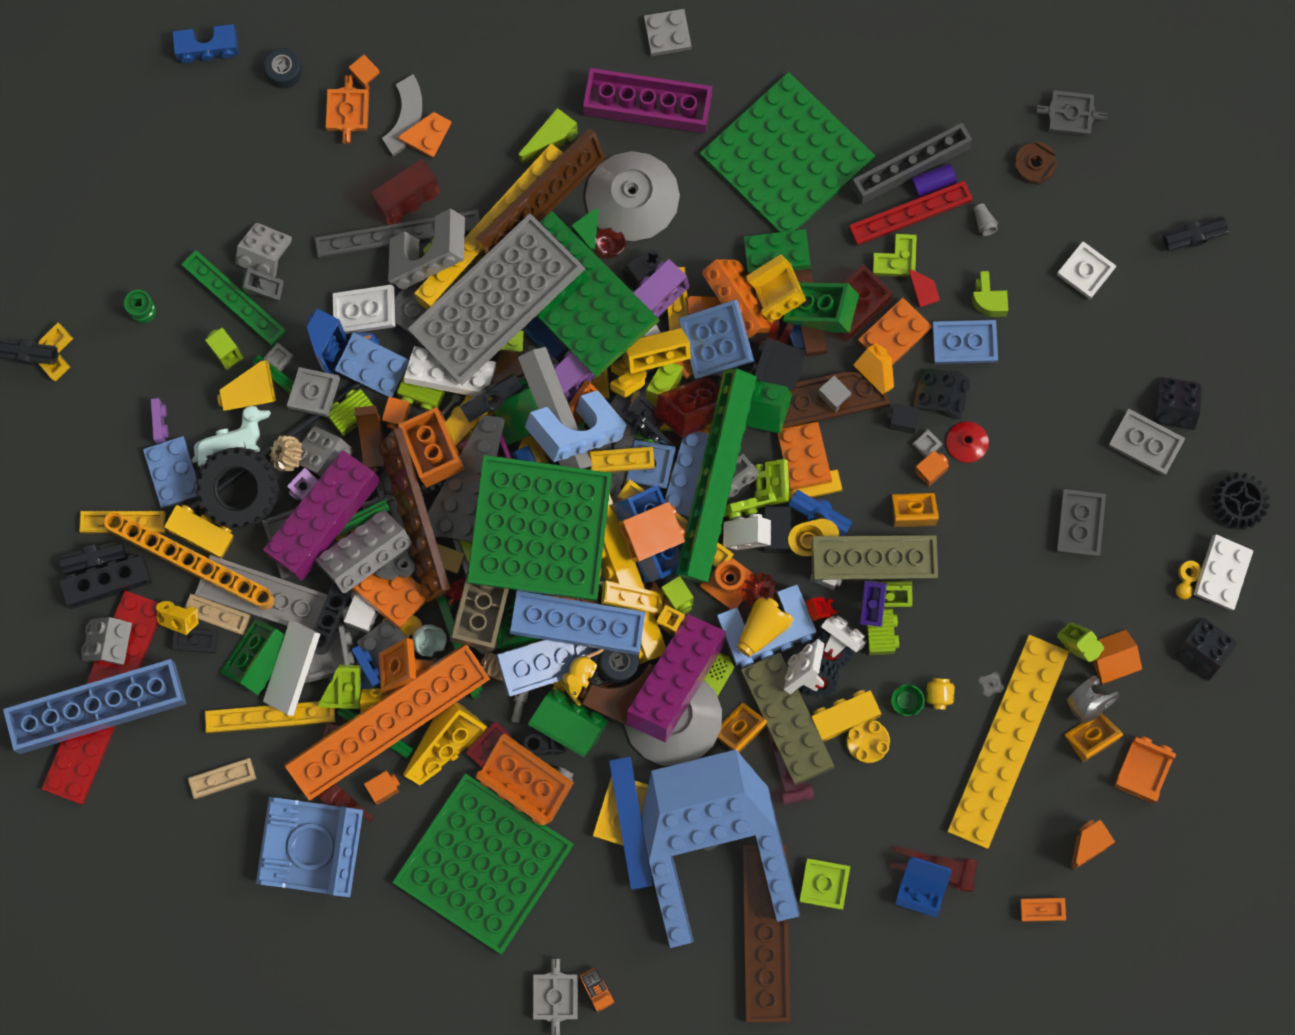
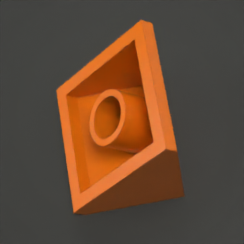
(1118, 657)

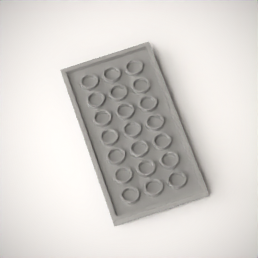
(496, 299)

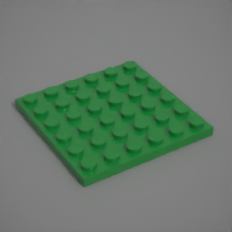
(787, 155)
(539, 528)
(483, 864)

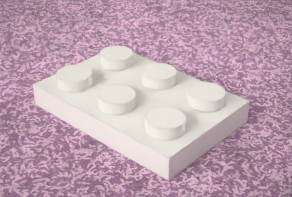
(365, 309)
(1223, 572)

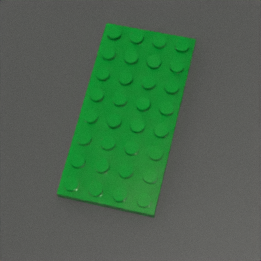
(596, 311)

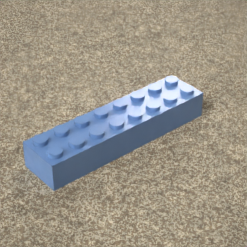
(94, 706)

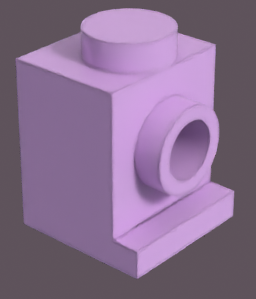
(303, 476)

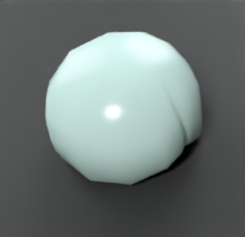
(429, 640)

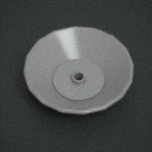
(636, 214)
(692, 735)

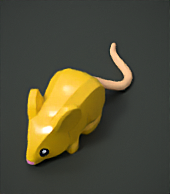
(579, 672)

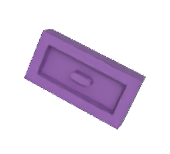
(160, 430)

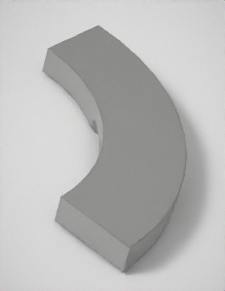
(410, 113)

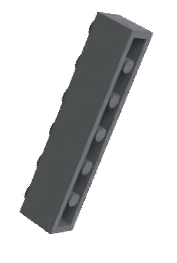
(911, 163)

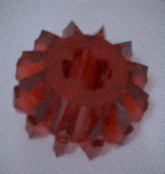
(753, 587)

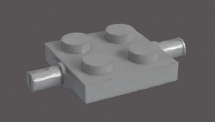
(555, 997)

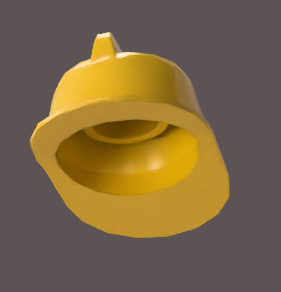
(801, 534)

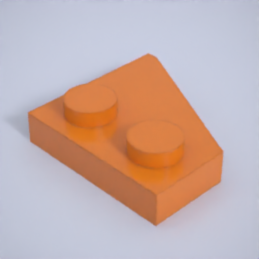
(426, 134)

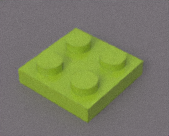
(824, 884)

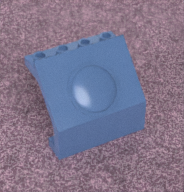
(309, 846)

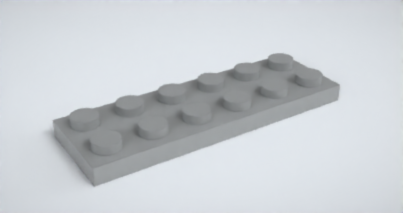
(291, 600)

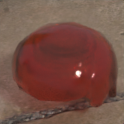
(609, 243)

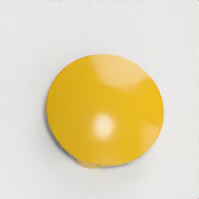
(868, 741)

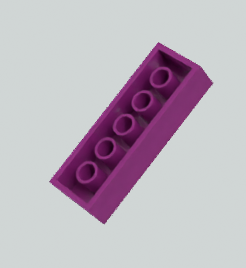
(647, 100)
(322, 515)
(676, 678)

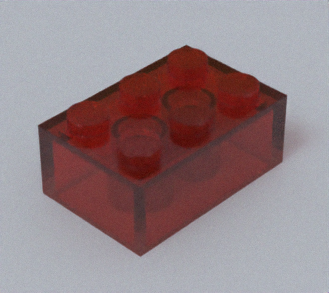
(405, 192)
(872, 299)
(688, 406)

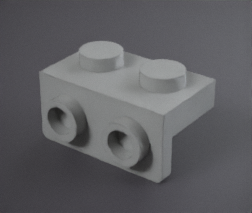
(744, 475)

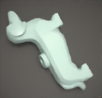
(243, 437)

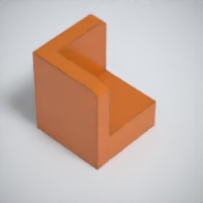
(363, 71)

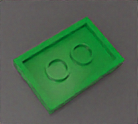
(765, 247)

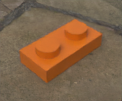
(1043, 910)

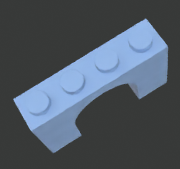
(564, 442)
(801, 630)

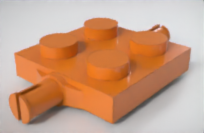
(347, 109)

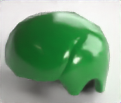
(907, 700)

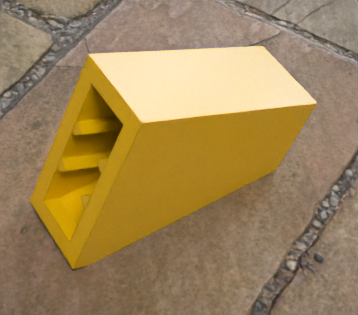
(249, 389)

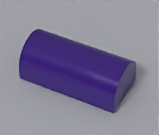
(933, 180)
(873, 603)

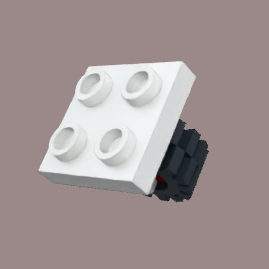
(840, 641)
(810, 672)

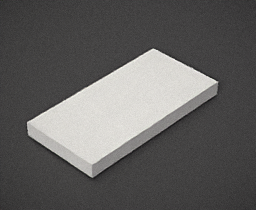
(291, 667)

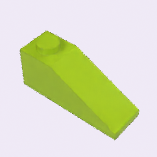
(555, 131)

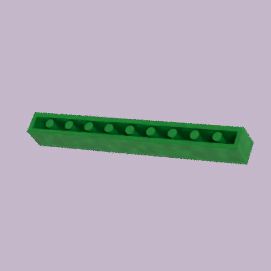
(716, 475)

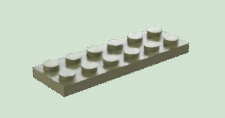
(874, 557)
(787, 720)

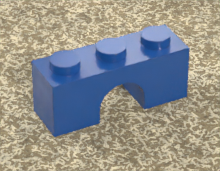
(223, 44)

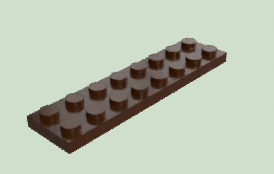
(547, 189)
(414, 515)
(765, 947)

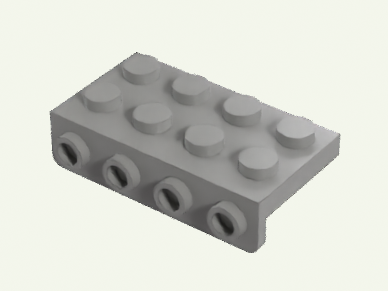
(364, 551)

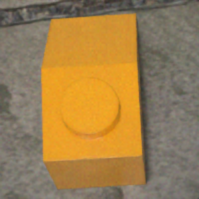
(877, 368)

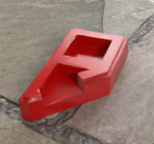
(924, 288)

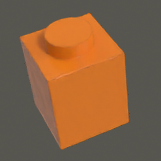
(395, 413)
(932, 467)
(382, 787)

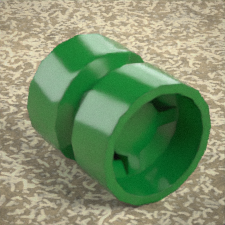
(140, 306)

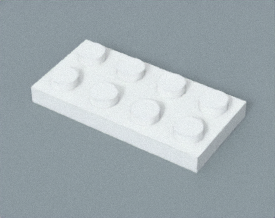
(429, 372)

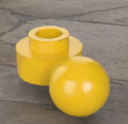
(1184, 589)

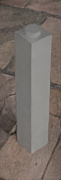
(549, 393)

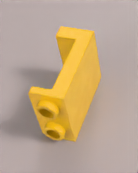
(776, 288)

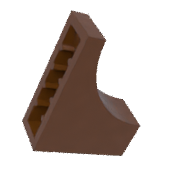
(371, 434)
(615, 700)

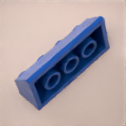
(327, 339)
(660, 564)

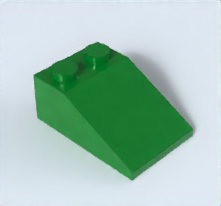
(826, 307)

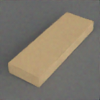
(219, 614)
(222, 778)

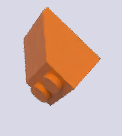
(1090, 842)

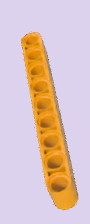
(182, 553)

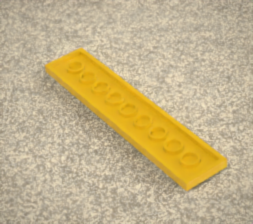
(1008, 742)

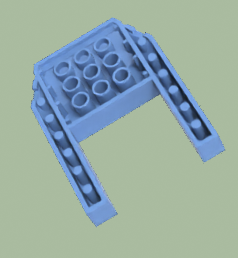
(703, 807)

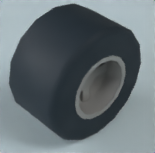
(279, 61)

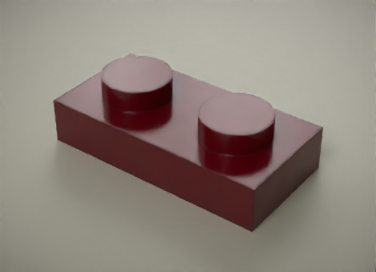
(485, 744)

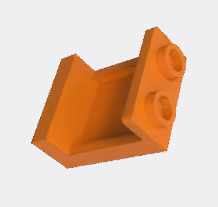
(652, 531)
(1144, 769)

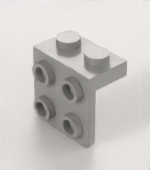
(262, 249)
(321, 450)
(106, 640)

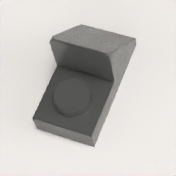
(262, 284)

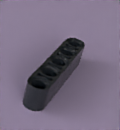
(333, 614)

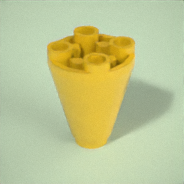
(763, 626)

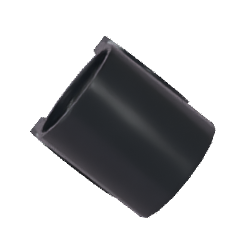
(641, 268)
(546, 745)

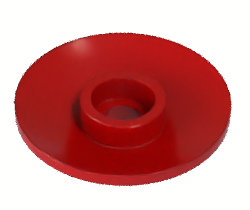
(963, 451)

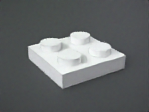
(1086, 270)

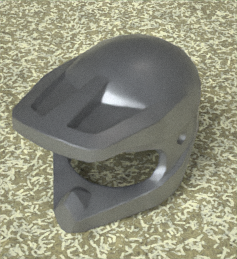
(1088, 705)

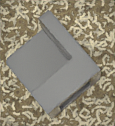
(834, 393)

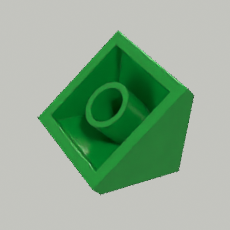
(586, 229)

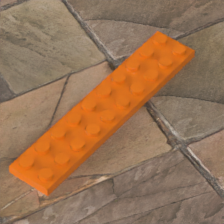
(387, 722)

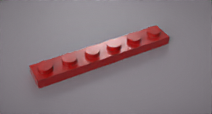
(910, 213)

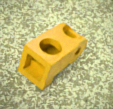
(176, 617)
(670, 620)

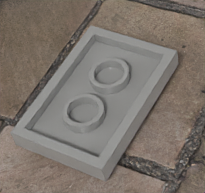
(1146, 442)

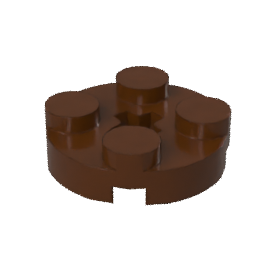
(1032, 152)

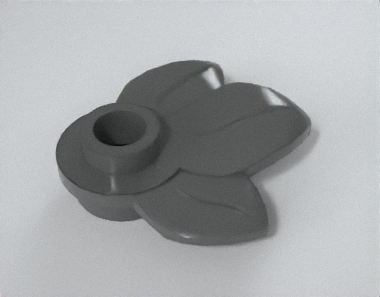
(392, 568)

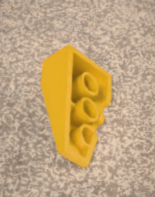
(444, 739)

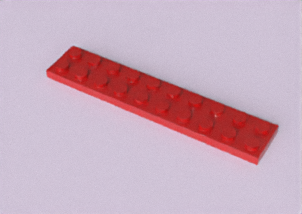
(81, 756)

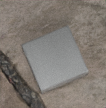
(279, 357)
(927, 443)

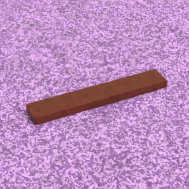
(813, 338)

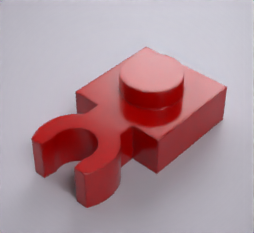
(455, 591)
(820, 609)

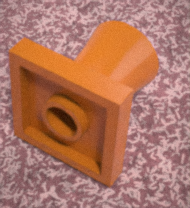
(726, 592)
(399, 666)

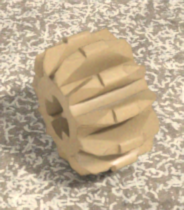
(286, 453)
(491, 666)

